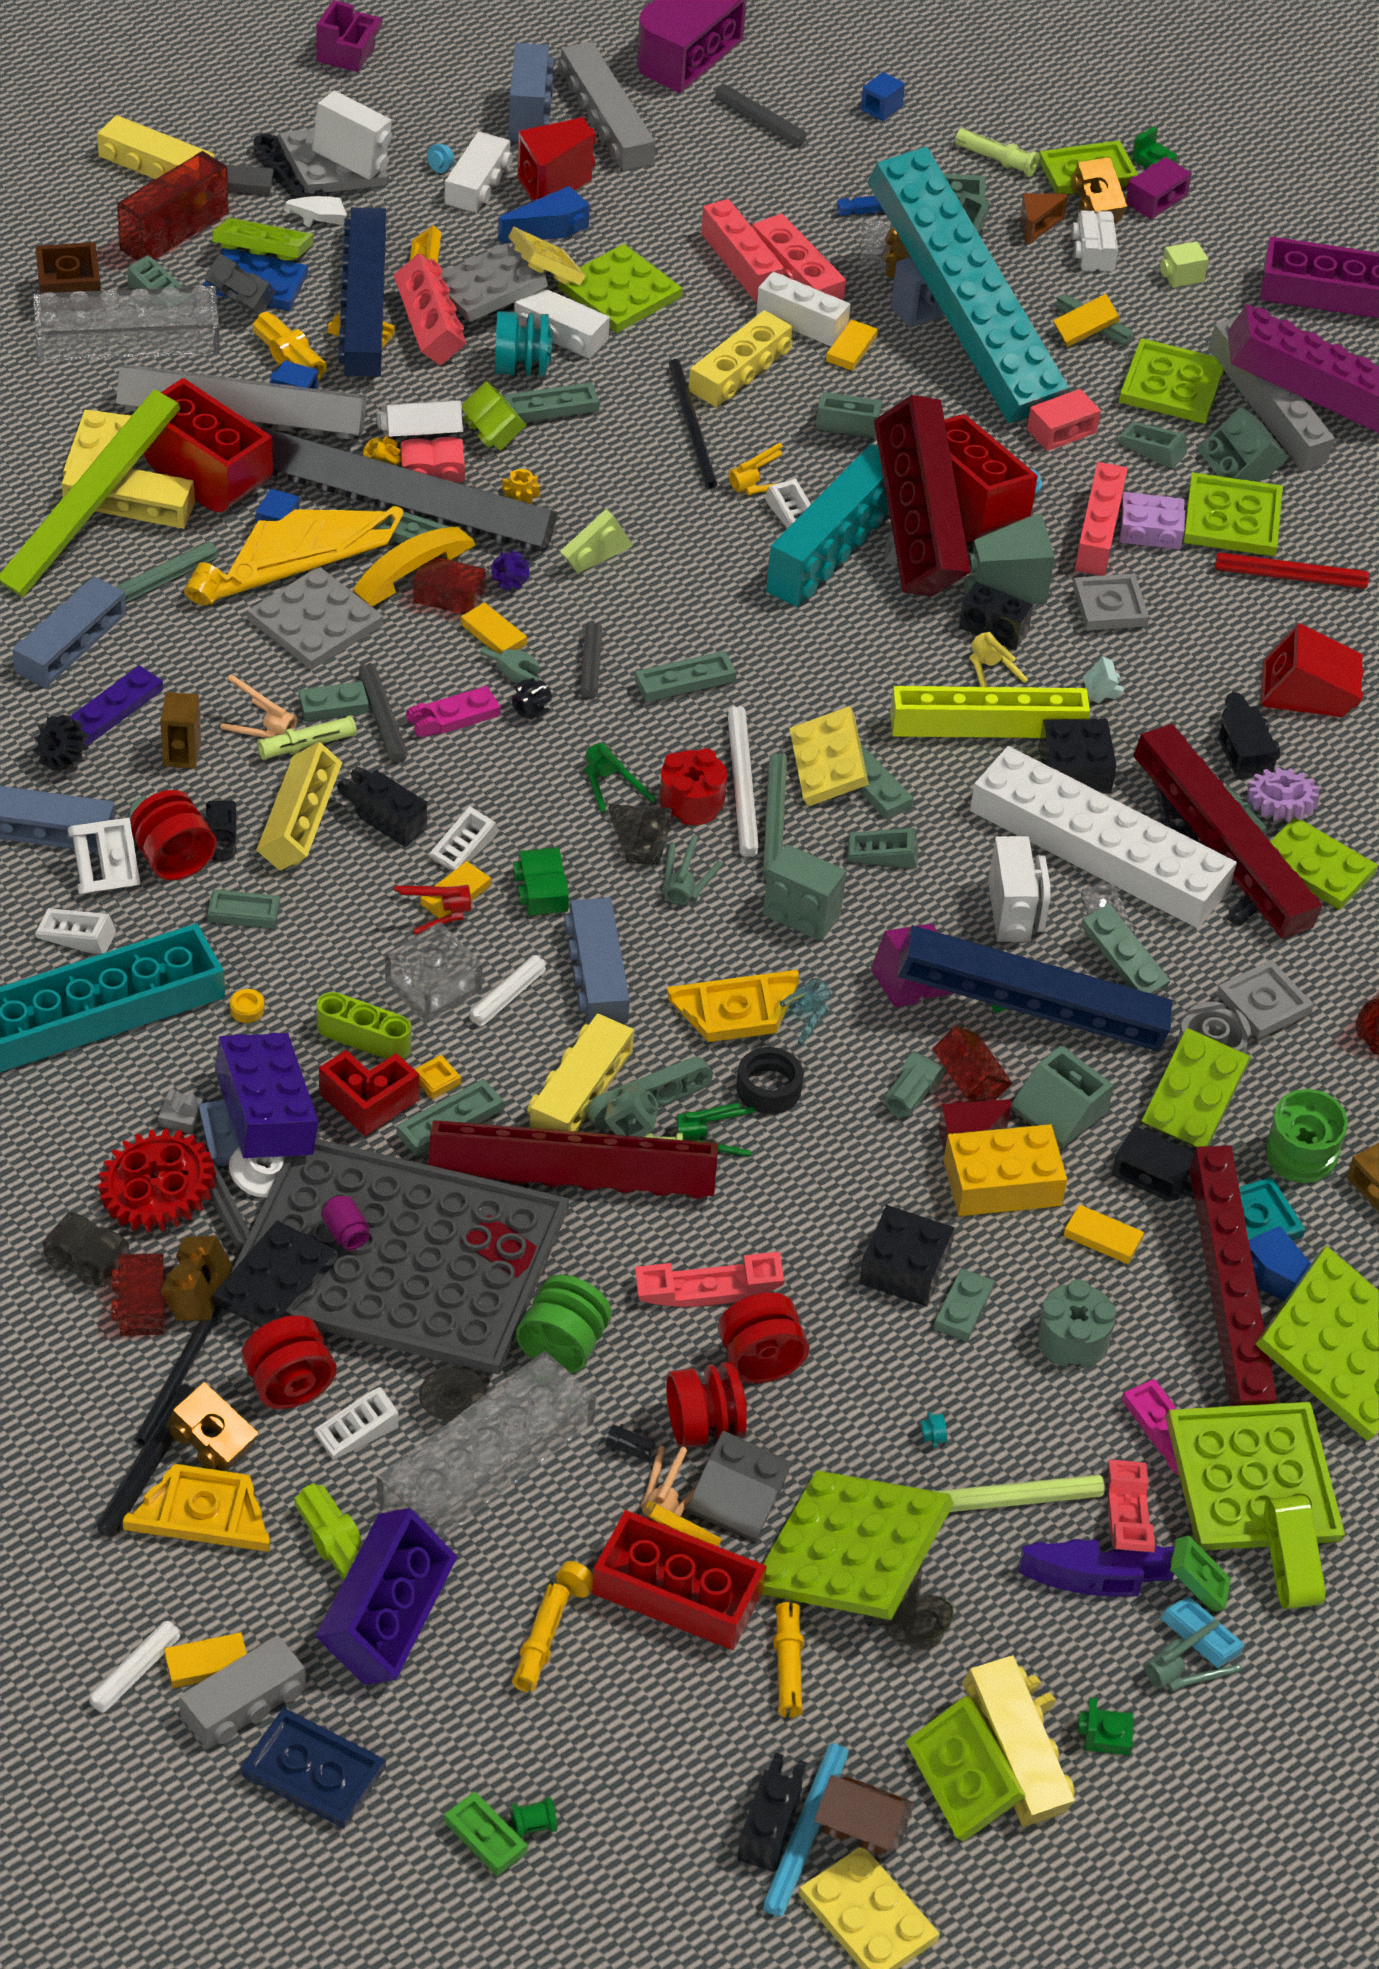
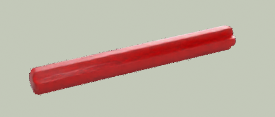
(1292, 570)

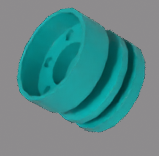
(522, 344)

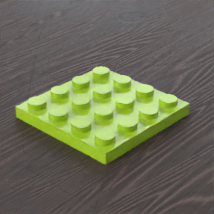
(1331, 1340)
(1241, 1458)
(854, 1544)

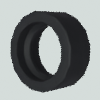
(772, 1060)

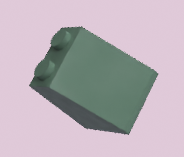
(1014, 560)

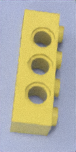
(740, 358)

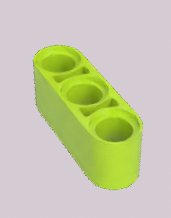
(363, 1025)
(1294, 1552)

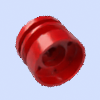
(172, 835)
(698, 1405)

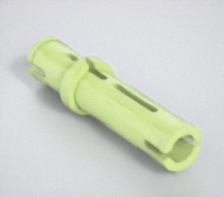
(293, 741)

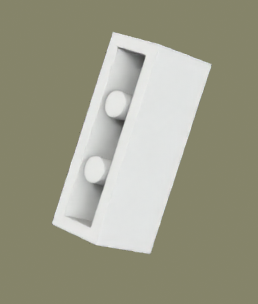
(478, 172)
(804, 308)
(571, 323)

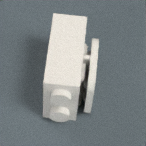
(1018, 889)

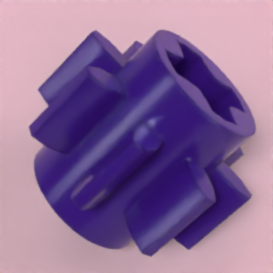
(510, 570)

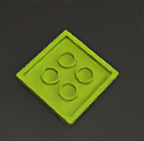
(623, 287)
(1172, 381)
(1233, 514)

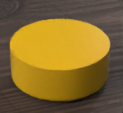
(247, 1005)
(575, 1578)

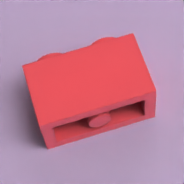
(1063, 419)

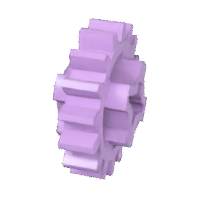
(1283, 794)

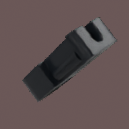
(223, 823)

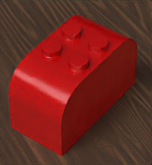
(212, 448)
(989, 479)

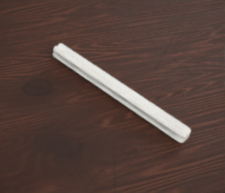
(743, 781)

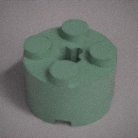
(1076, 1324)

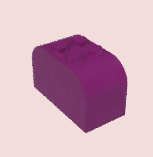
(687, 38)

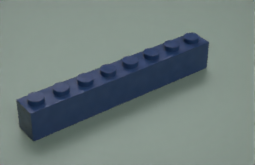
(363, 292)
(1035, 988)

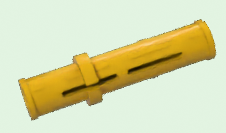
(788, 1644)
(536, 1650)

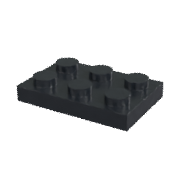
(275, 1275)

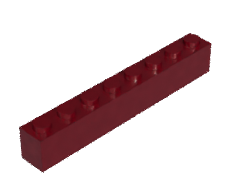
(1227, 830)
(575, 1158)
(1231, 1276)

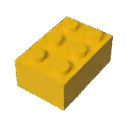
(1005, 1170)

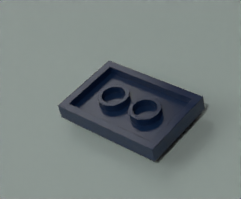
(313, 1767)

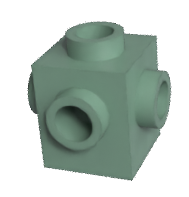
(631, 1111)

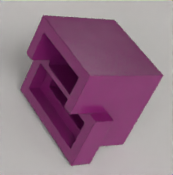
(345, 36)
(885, 968)

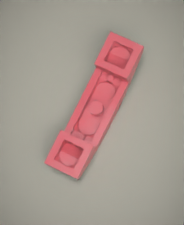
(709, 1285)
(1129, 1506)

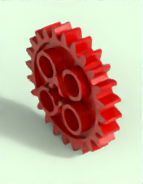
(157, 1180)

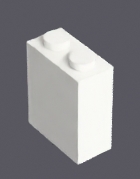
(352, 135)
(420, 418)

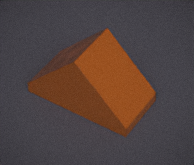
(1041, 213)

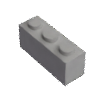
(242, 1692)

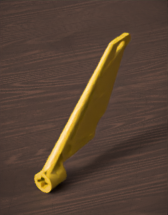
(291, 547)

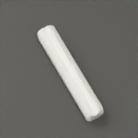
(507, 990)
(134, 1666)

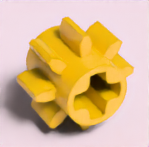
(383, 450)
(521, 486)

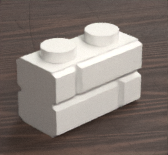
(1096, 241)

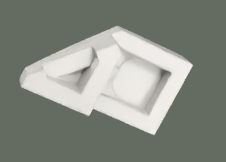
(318, 208)

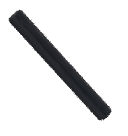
(141, 1469)

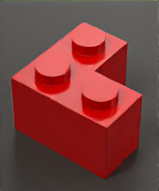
(366, 1095)

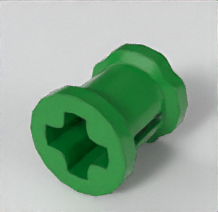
(533, 1817)

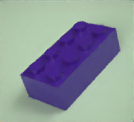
(266, 1095)
(386, 1596)

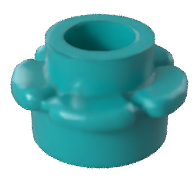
(934, 1429)

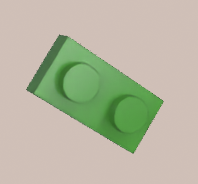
(1200, 1573)
(486, 1833)

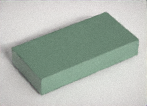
(243, 909)

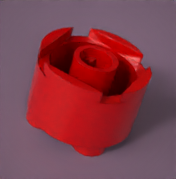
(693, 785)

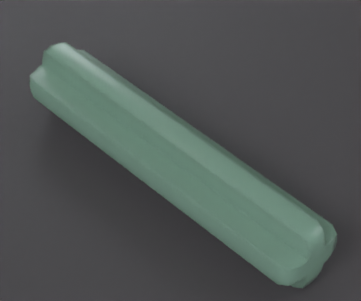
(1115, 332)

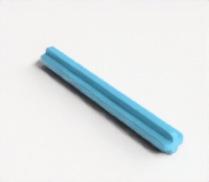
(803, 1834)

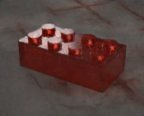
(173, 207)

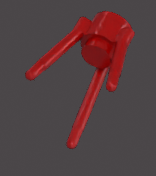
(454, 899)

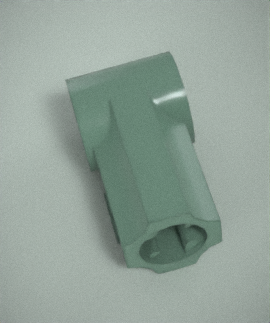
(917, 1078)

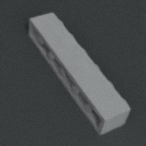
(607, 106)
(1282, 411)

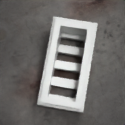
(787, 490)
(469, 819)
(94, 940)
(363, 1407)

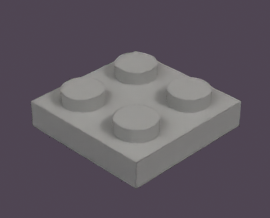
(1110, 602)
(1265, 998)

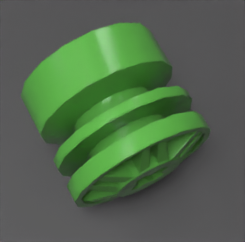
(1306, 1136)
(564, 1321)

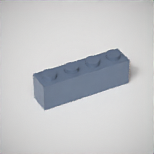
(69, 632)
(45, 816)
(597, 959)

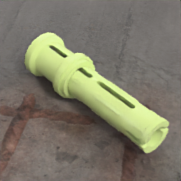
(1008, 155)

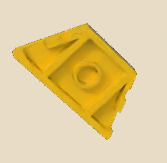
(735, 1005)
(202, 1508)

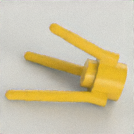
(747, 474)

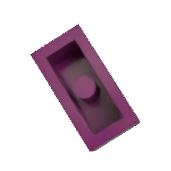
(1158, 188)

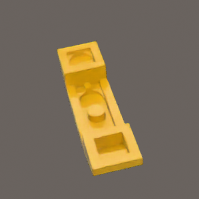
(408, 556)

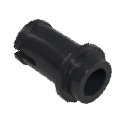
(627, 1442)

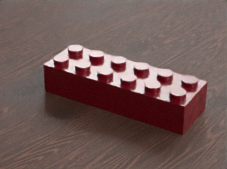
(922, 496)

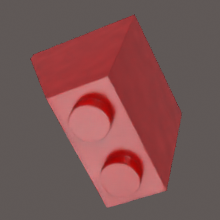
(555, 157)
(1312, 675)

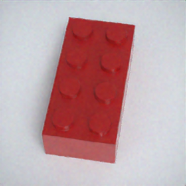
(678, 1579)

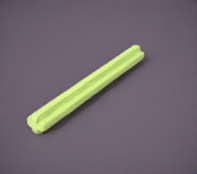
(1026, 1493)

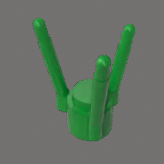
(604, 763)
(694, 1124)

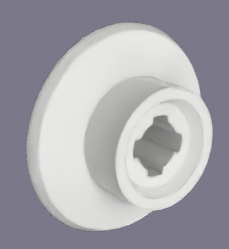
(253, 1177)

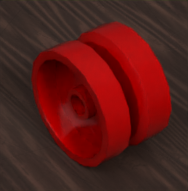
(763, 1337)
(288, 1362)

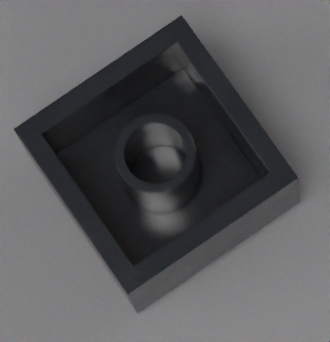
(1080, 751)
(906, 1255)

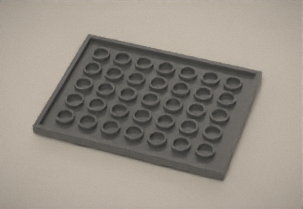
(413, 1277)

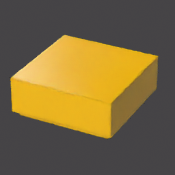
(437, 1077)

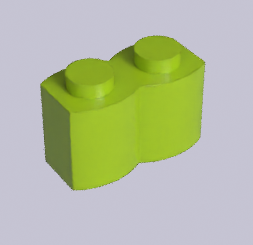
(492, 416)

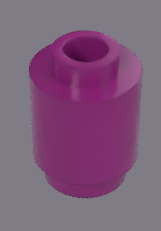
(345, 1222)

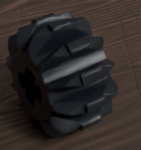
(60, 743)

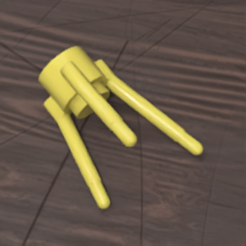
(990, 652)

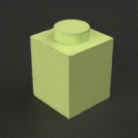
(1184, 264)

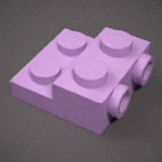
(1152, 520)

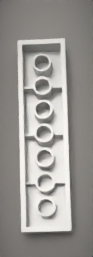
(1103, 836)

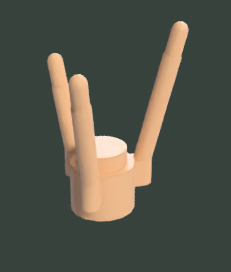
(275, 720)
(664, 1494)

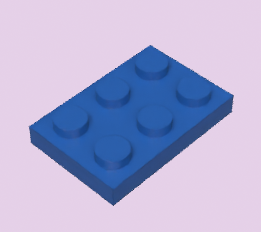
(282, 275)

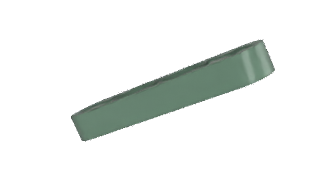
(684, 1080)

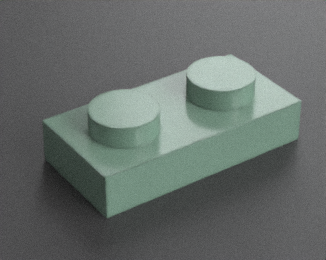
(333, 701)
(964, 1305)

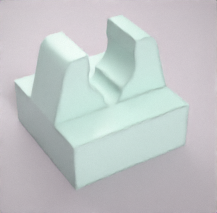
(1102, 681)

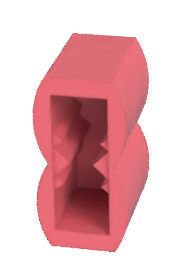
(437, 458)

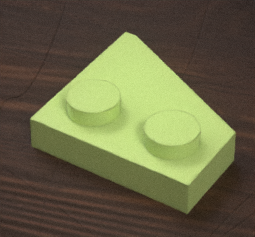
(596, 543)

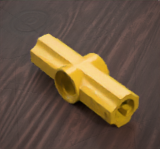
(287, 344)

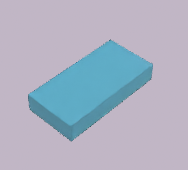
(1188, 1617)

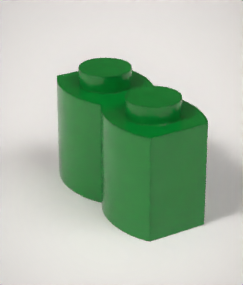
(542, 881)

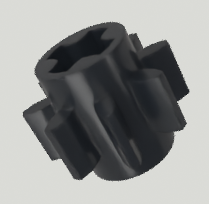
(531, 698)

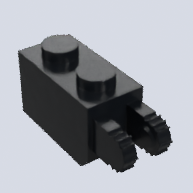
(1246, 738)
(385, 805)
(1154, 1165)
(771, 1815)

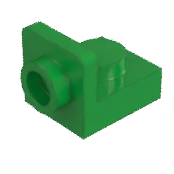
(1148, 151)
(1105, 1730)

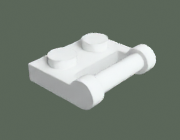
(115, 855)

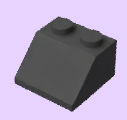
(739, 1486)

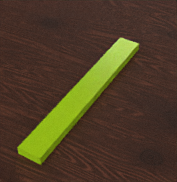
(88, 493)

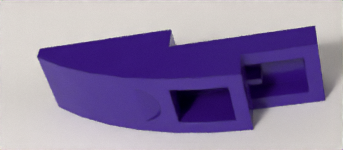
(1085, 1570)

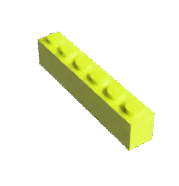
(982, 710)

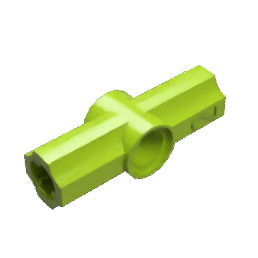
(332, 1533)

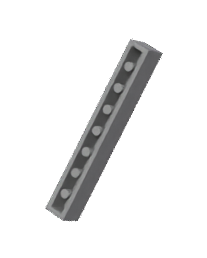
(255, 400)

